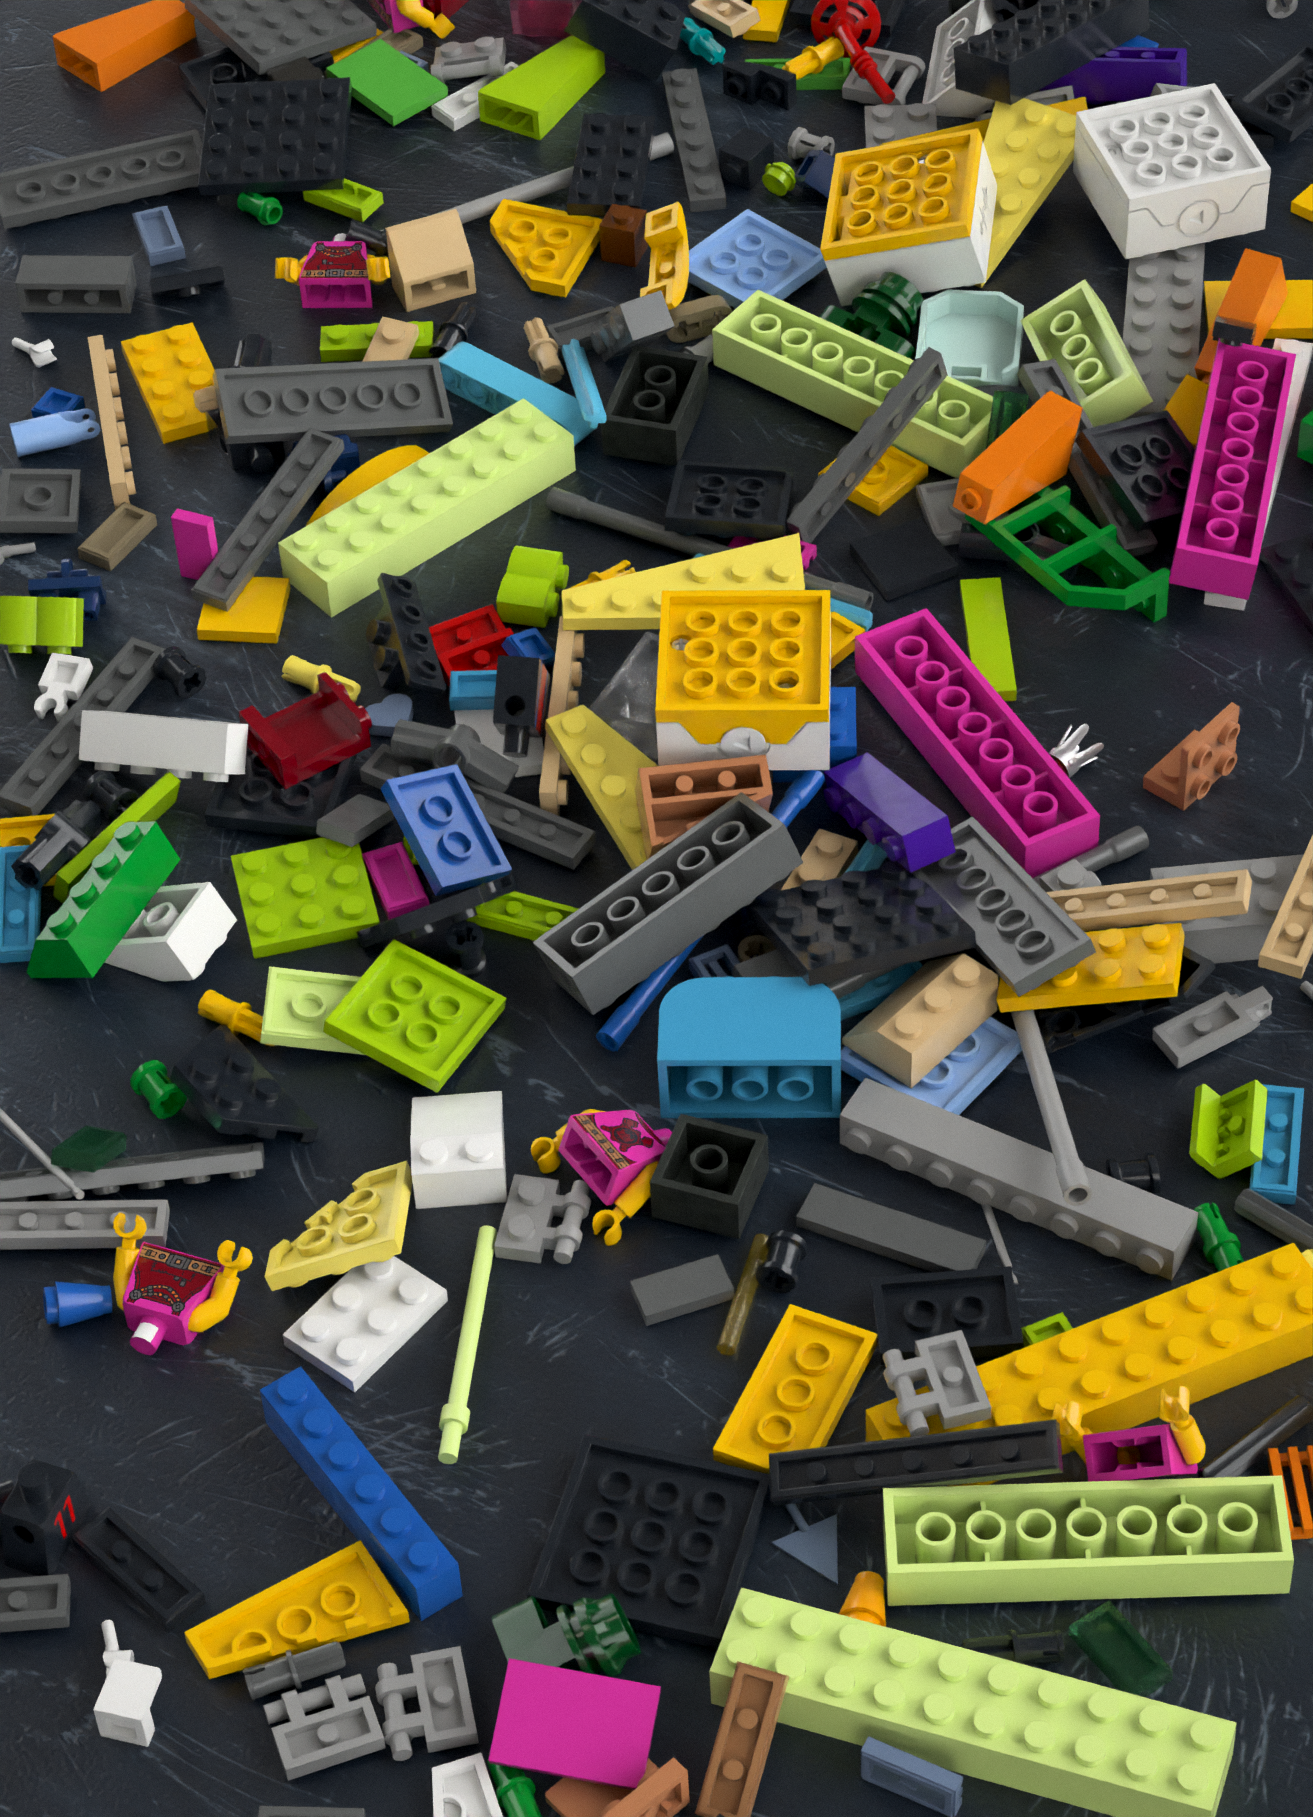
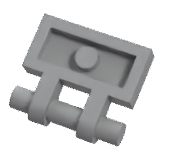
(529, 1215)
(950, 1377)
(443, 1701)
(327, 1736)

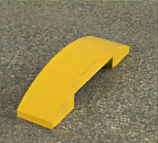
(669, 253)
(368, 476)

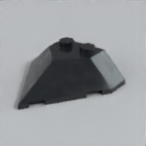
(1075, 1023)

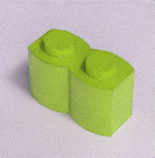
(531, 586)
(41, 622)

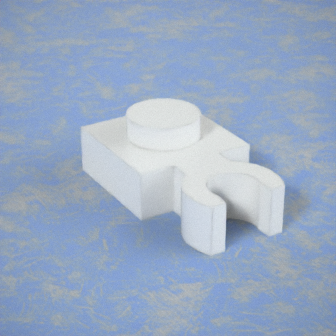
(62, 680)

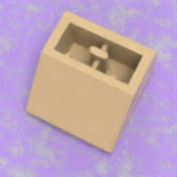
(430, 260)

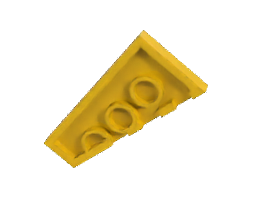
(312, 1608)

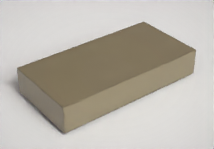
(117, 536)

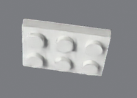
(365, 1320)

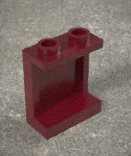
(308, 733)

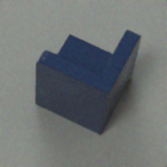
(816, 172)

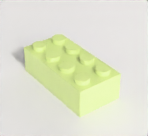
(1090, 354)

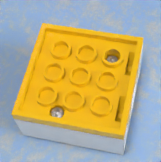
(910, 212)
(745, 677)

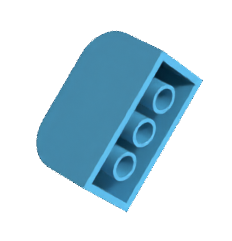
(749, 1049)

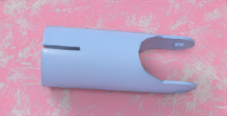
(52, 431)

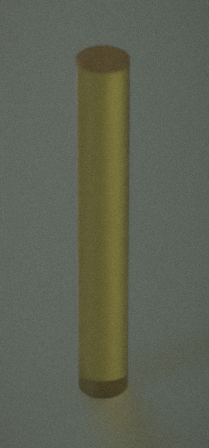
(743, 1296)

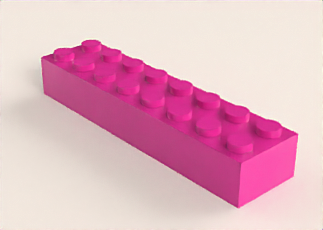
(1233, 470)
(976, 742)

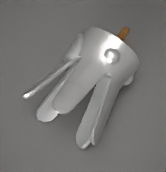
(1066, 751)

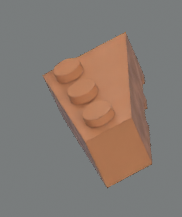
(682, 795)

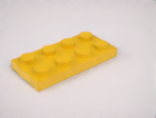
(168, 372)
(1126, 967)
(796, 1389)

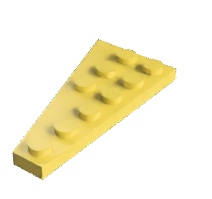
(1028, 155)
(635, 598)
(607, 773)

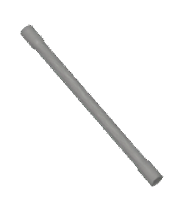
(541, 186)
(1069, 1168)

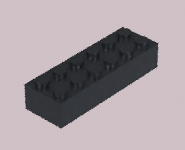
(1044, 45)

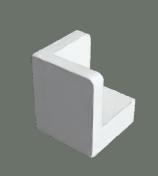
(125, 1702)

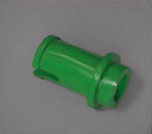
(265, 209)

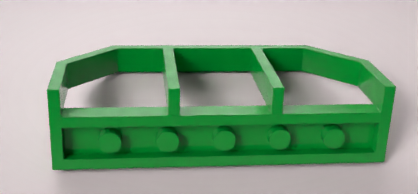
(1095, 548)

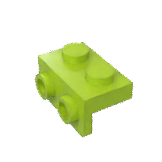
(1228, 1128)

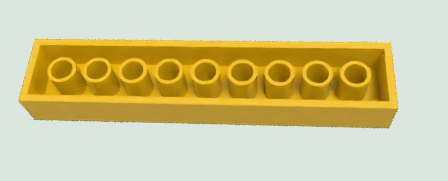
(1115, 1366)

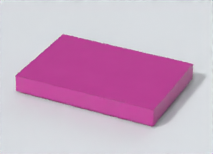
(574, 1724)

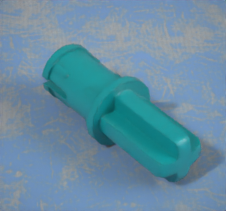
(701, 42)

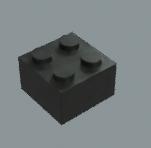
(709, 1176)

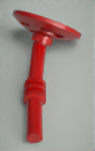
(848, 31)

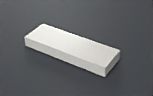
(463, 105)

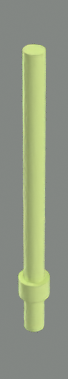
(455, 1414)

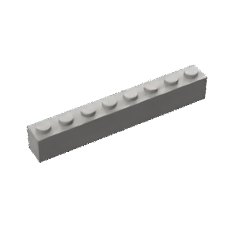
(1016, 1178)

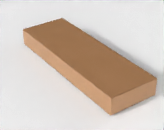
(742, 1742)

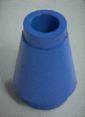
(75, 1302)

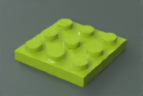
(303, 895)
(414, 1015)

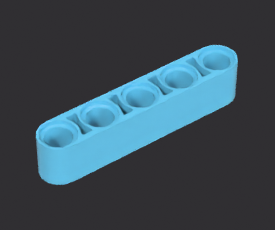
(498, 385)

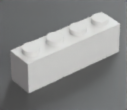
(163, 742)

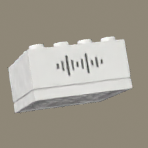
(1171, 171)

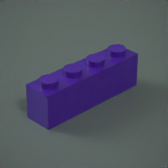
(1126, 74)
(889, 812)

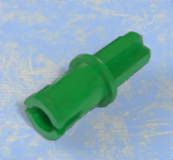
(514, 1791)

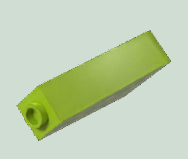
(542, 89)

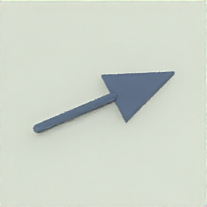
(813, 1544)

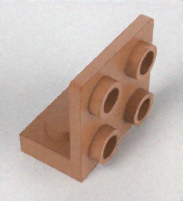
(1197, 761)
(658, 1794)

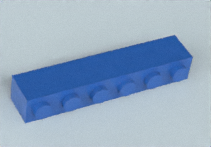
(361, 1493)

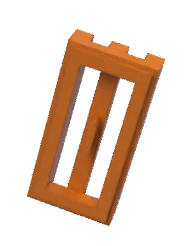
(1295, 1460)

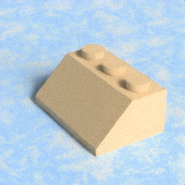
(926, 1017)

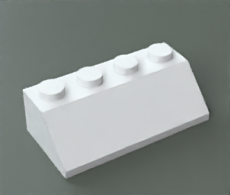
(940, 86)

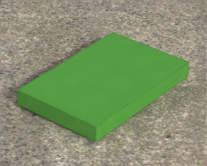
(388, 82)

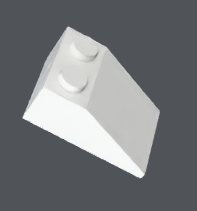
(175, 933)
(458, 1150)

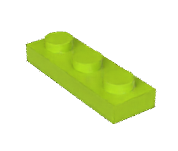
(353, 341)

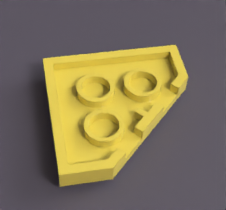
(347, 1234)

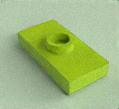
(351, 201)

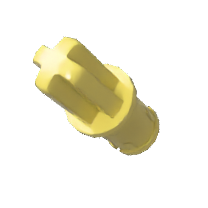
(306, 674)

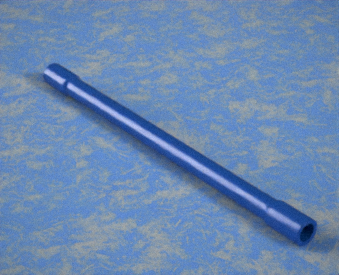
(628, 1014)

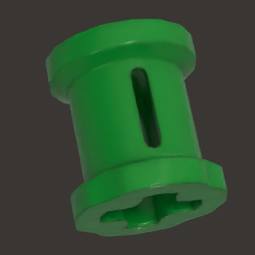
(158, 1089)

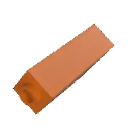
(123, 42)
(1252, 297)
(1021, 460)

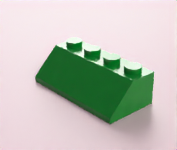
(104, 903)

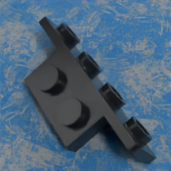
(402, 639)

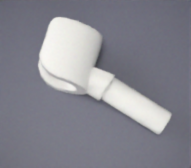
(39, 353)
(112, 1648)

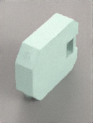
(975, 334)

